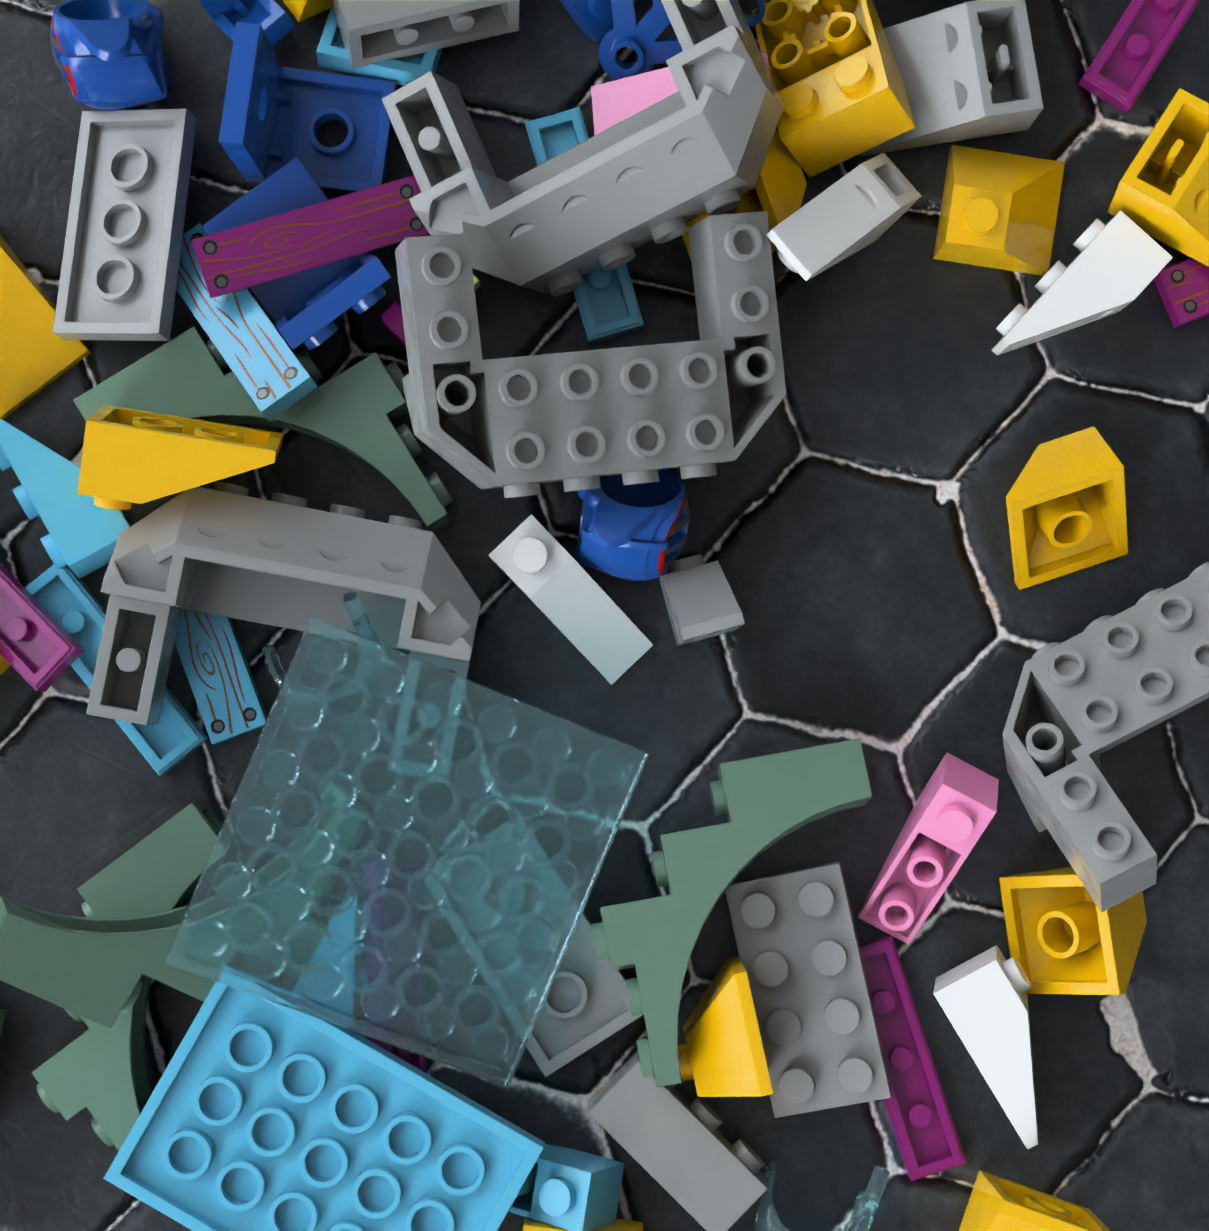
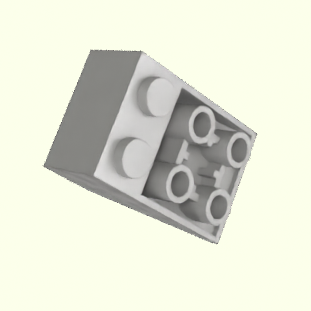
(966, 73)

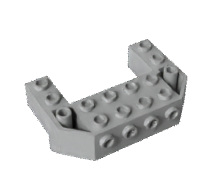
(616, 187)
(600, 408)
(273, 568)
(1091, 697)

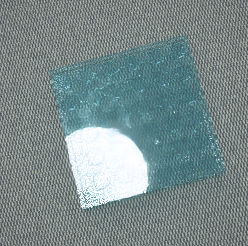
(407, 853)

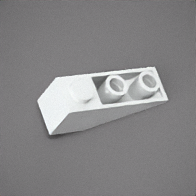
(844, 217)
(1102, 280)

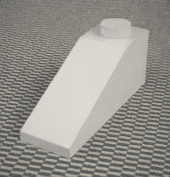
(570, 599)
(991, 1016)

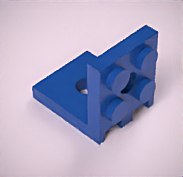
(278, 110)
(309, 300)

